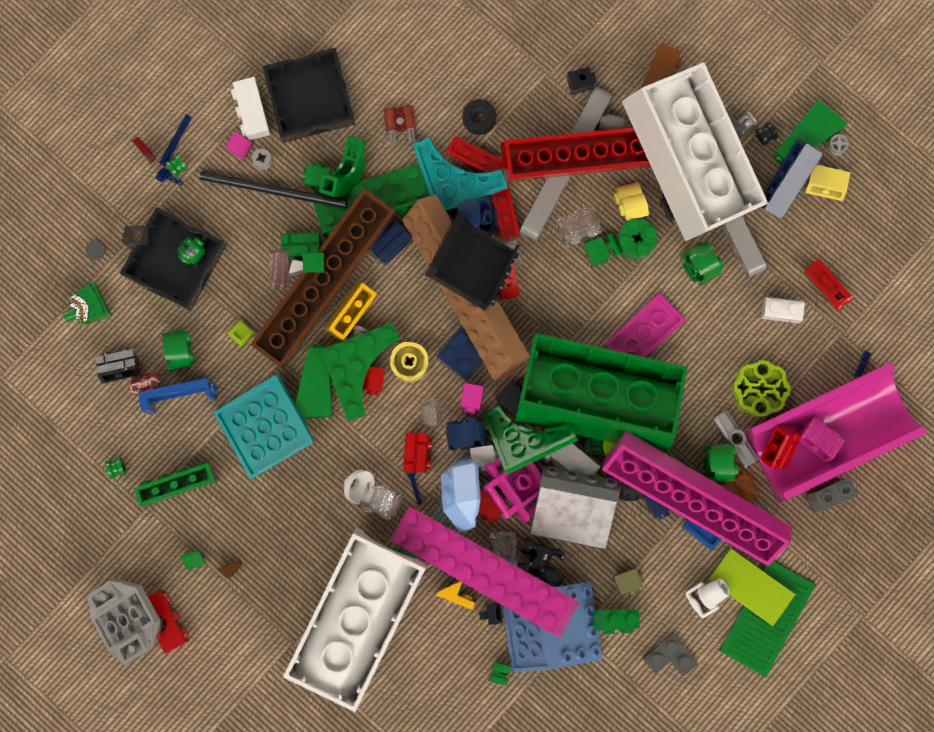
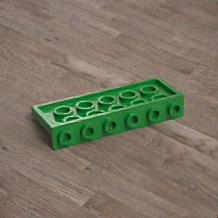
(396, 189)

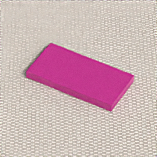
(647, 328)

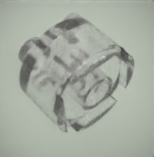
(382, 500)

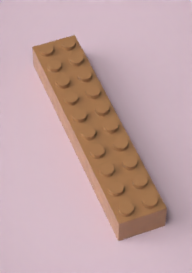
(487, 329)

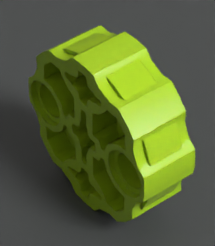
(750, 374)

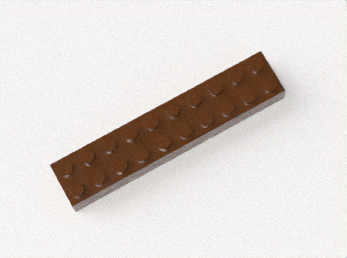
(316, 291)

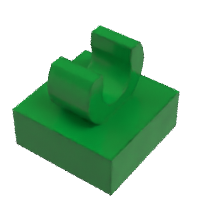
(593, 446)

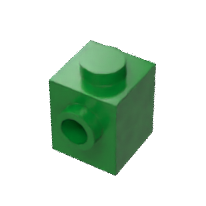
(313, 175)

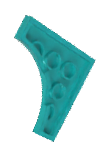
(451, 183)

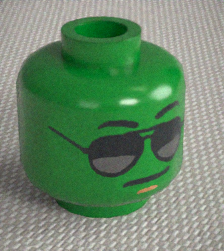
(191, 250)

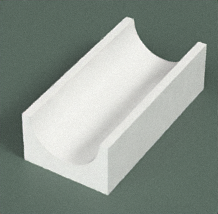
(694, 151)
(355, 621)

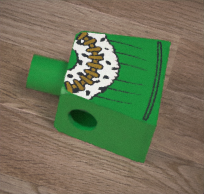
(87, 306)

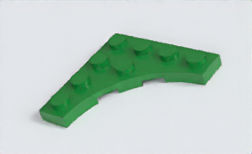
(350, 362)
(522, 445)

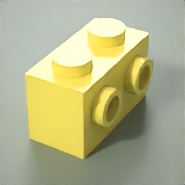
(828, 182)

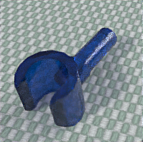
(164, 174)

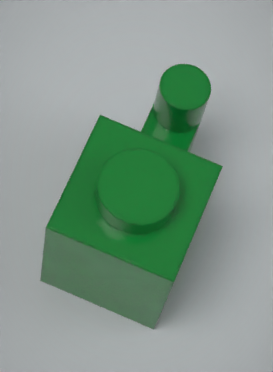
(598, 251)

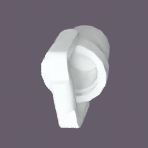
(710, 595)

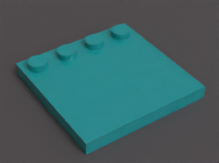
(264, 427)

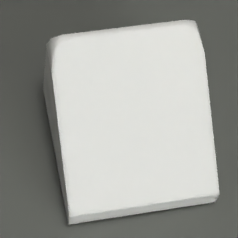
(296, 268)

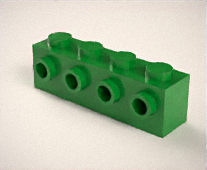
(171, 486)

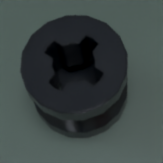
(766, 134)

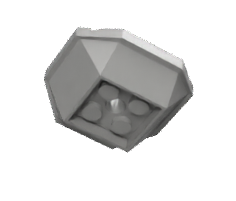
(124, 619)

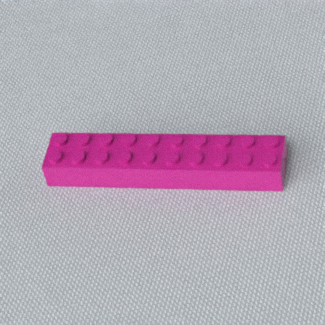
(697, 498)
(485, 572)

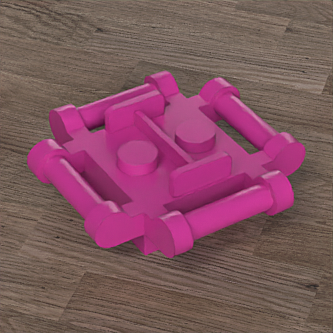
(518, 487)

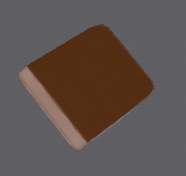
(229, 570)

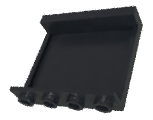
(472, 263)

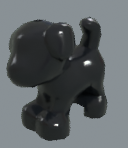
(539, 563)

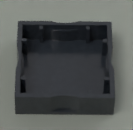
(308, 95)
(160, 268)

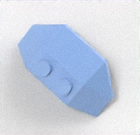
(461, 493)

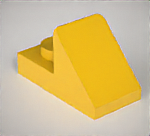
(451, 594)

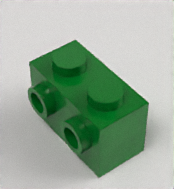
(616, 619)

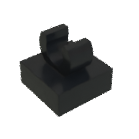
(493, 614)

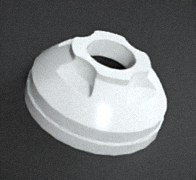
(355, 493)

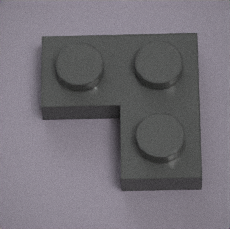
(670, 651)

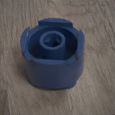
(480, 214)
(466, 434)

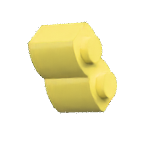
(631, 201)

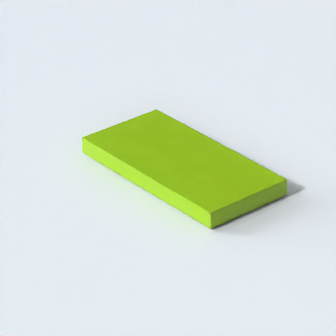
(753, 587)

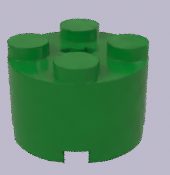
(646, 243)
(702, 263)
(176, 349)
(719, 463)

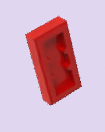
(510, 288)

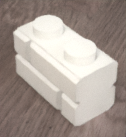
(782, 310)

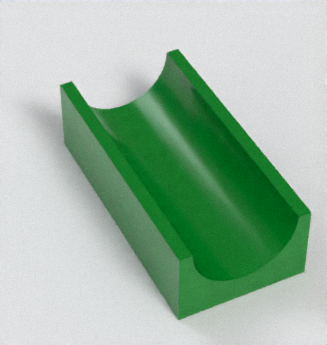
(601, 392)

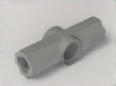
(742, 450)

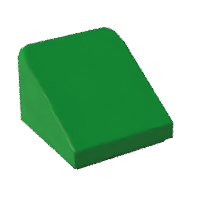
(313, 262)
(193, 559)

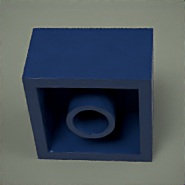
(460, 355)

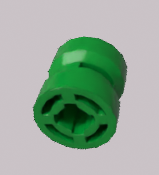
(496, 676)

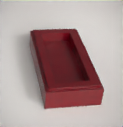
(144, 149)

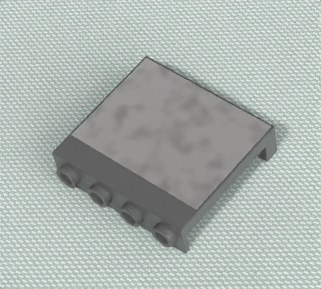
(575, 507)

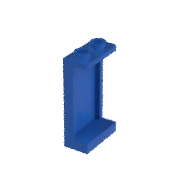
(148, 397)

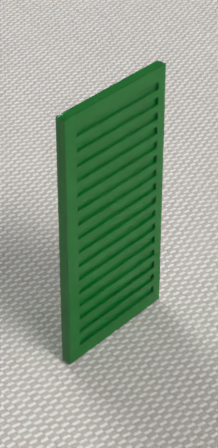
(756, 641)

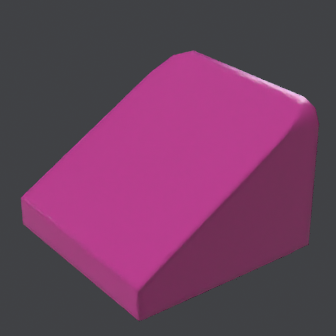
(238, 145)

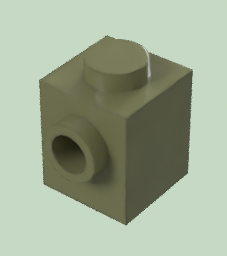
(629, 582)

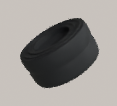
(474, 107)

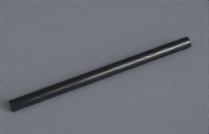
(273, 189)

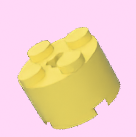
(406, 372)

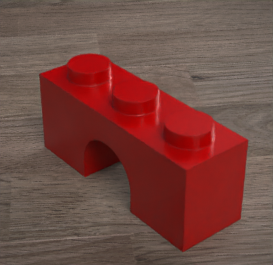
(174, 634)

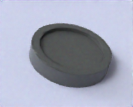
(95, 250)

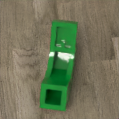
(349, 171)

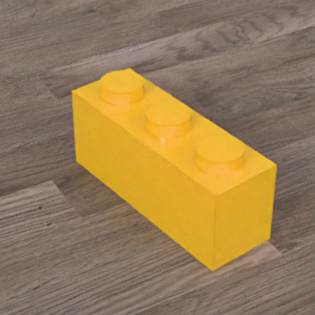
(350, 311)

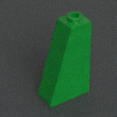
(814, 129)
(315, 390)

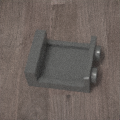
(831, 494)

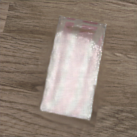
(279, 268)

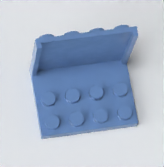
(537, 649)

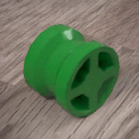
(176, 165)
(115, 468)

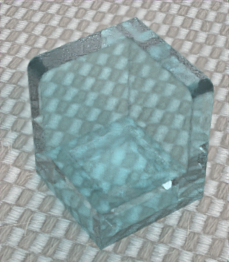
(440, 515)

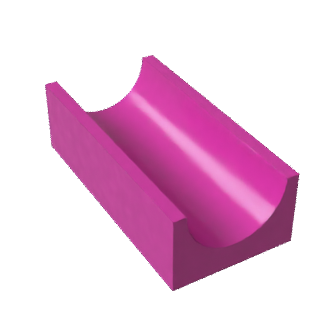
(863, 413)

